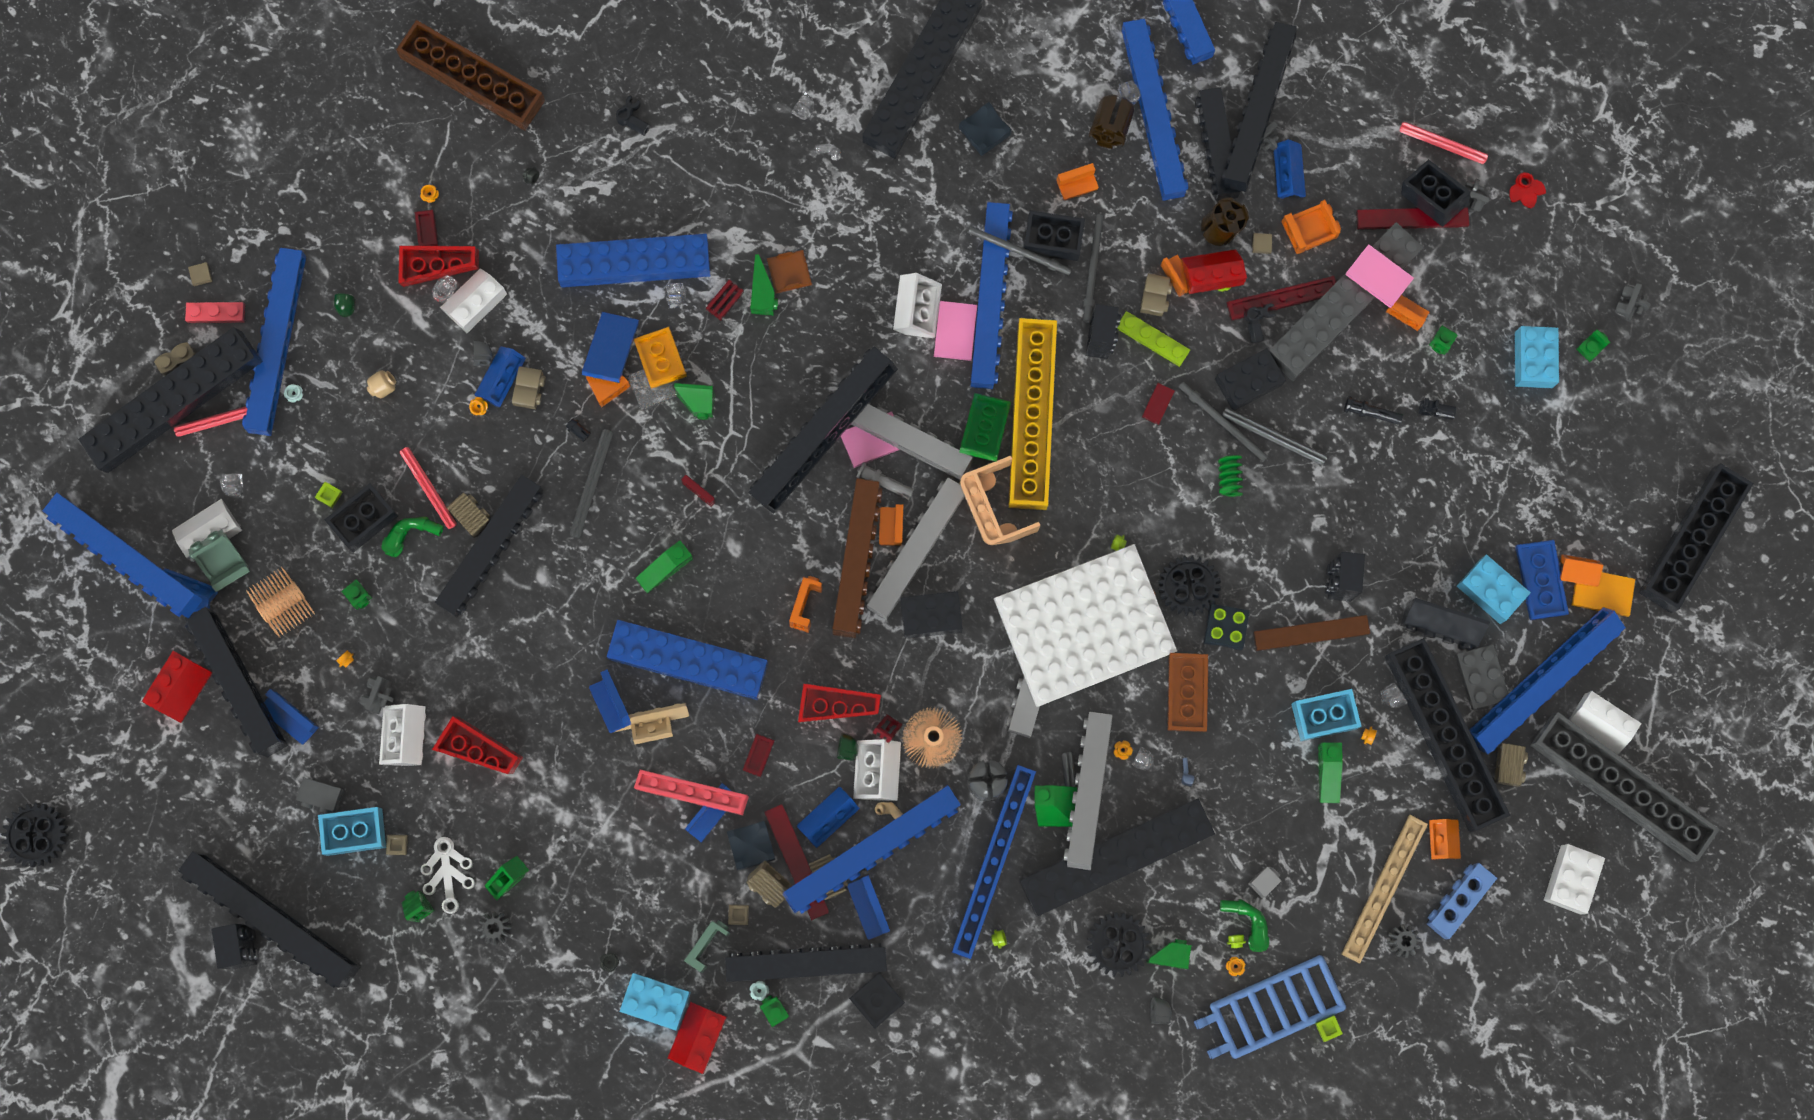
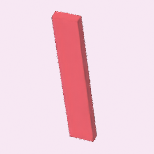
(691, 792)

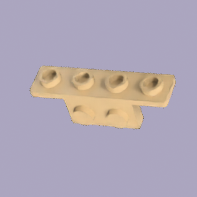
(655, 723)

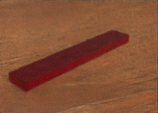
(1405, 218)
(1282, 297)
(793, 853)

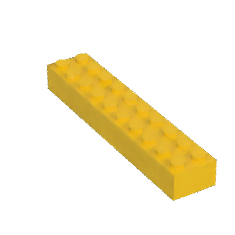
(1032, 414)

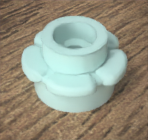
(293, 388)
(764, 990)

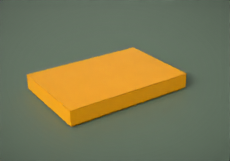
(660, 357)
(1612, 593)

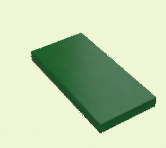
(985, 427)

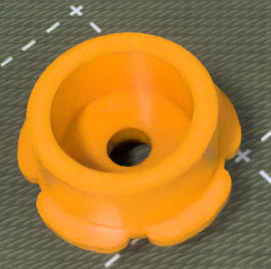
(429, 189)
(474, 406)
(345, 659)
(1369, 735)
(1122, 755)
(1240, 966)

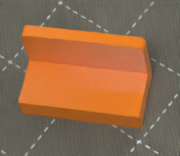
(1077, 181)
(1174, 270)
(1408, 312)
(891, 525)
(1581, 570)
(1444, 839)

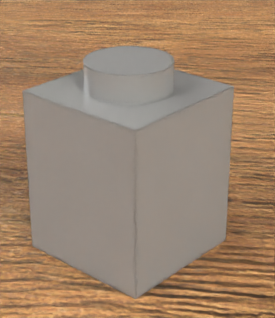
(1265, 881)

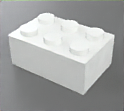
(1574, 879)

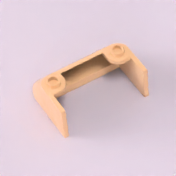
(974, 486)

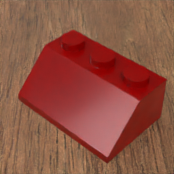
(1214, 271)
(177, 687)
(697, 1038)

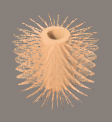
(280, 602)
(931, 727)

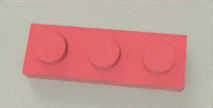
(215, 312)

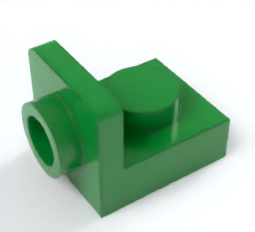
(1443, 340)
(1593, 345)
(357, 595)
(773, 1010)

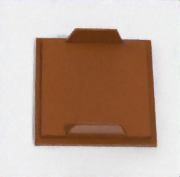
(789, 271)

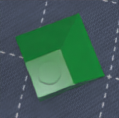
(697, 398)
(1054, 805)

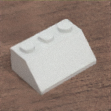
(474, 300)
(917, 305)
(201, 525)
(1604, 722)
(402, 735)
(877, 770)

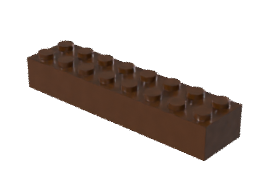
(470, 75)
(856, 557)

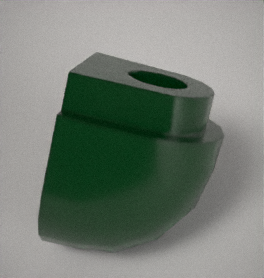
(344, 304)
(847, 747)

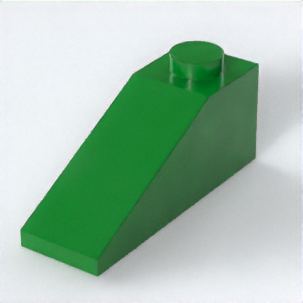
(763, 294)
(664, 566)
(1330, 772)
(416, 906)

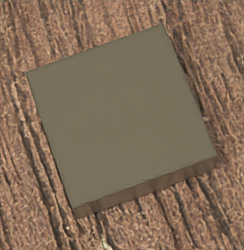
(1262, 243)
(200, 274)
(397, 845)
(738, 915)

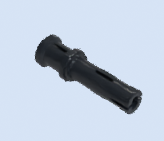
(1364, 409)

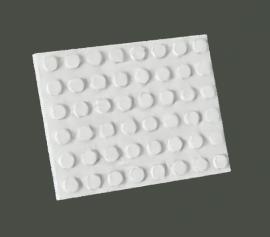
(1085, 625)

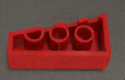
(429, 263)
(834, 703)
(471, 744)

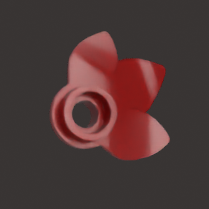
(1526, 193)

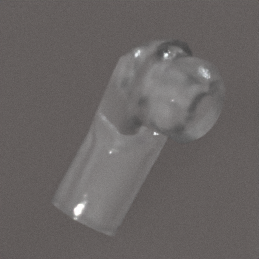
(830, 149)

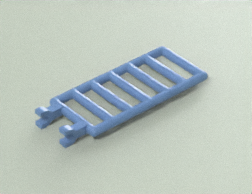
(1268, 984)

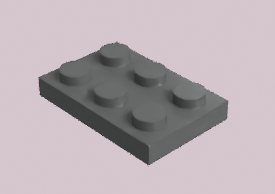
(1482, 676)

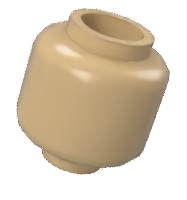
(381, 384)

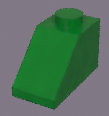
(506, 877)
(1173, 954)

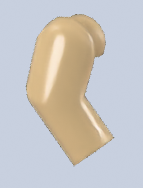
(888, 808)

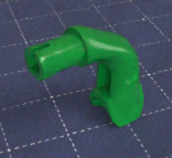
(393, 543)
(1259, 934)

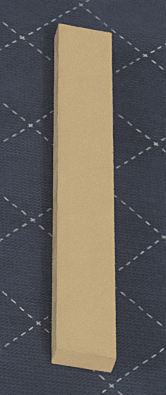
(1384, 889)

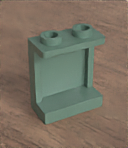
(218, 559)
(700, 946)

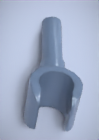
(1186, 778)

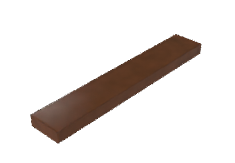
(1311, 633)

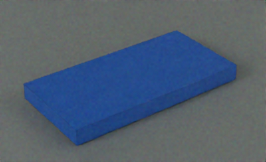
(610, 347)
(1541, 577)

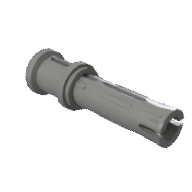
(876, 475)

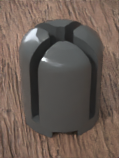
(979, 788)

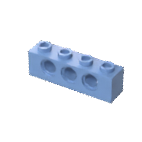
(1483, 880)

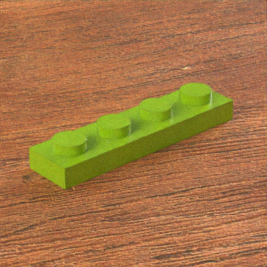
(1153, 339)

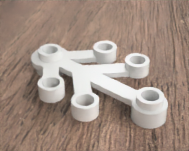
(446, 872)

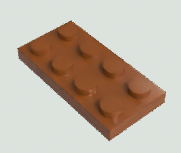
(1187, 692)

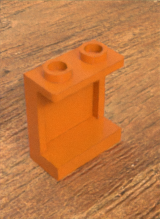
(1311, 227)
(796, 620)

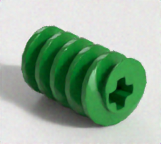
(1229, 476)

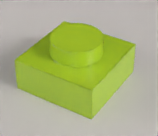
(328, 494)
(1328, 1028)

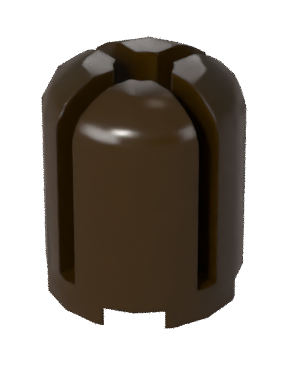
(1106, 133)
(1224, 222)

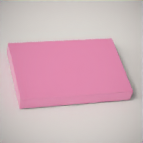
(1379, 276)
(955, 330)
(864, 446)

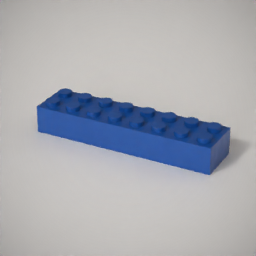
(633, 260)
(687, 659)

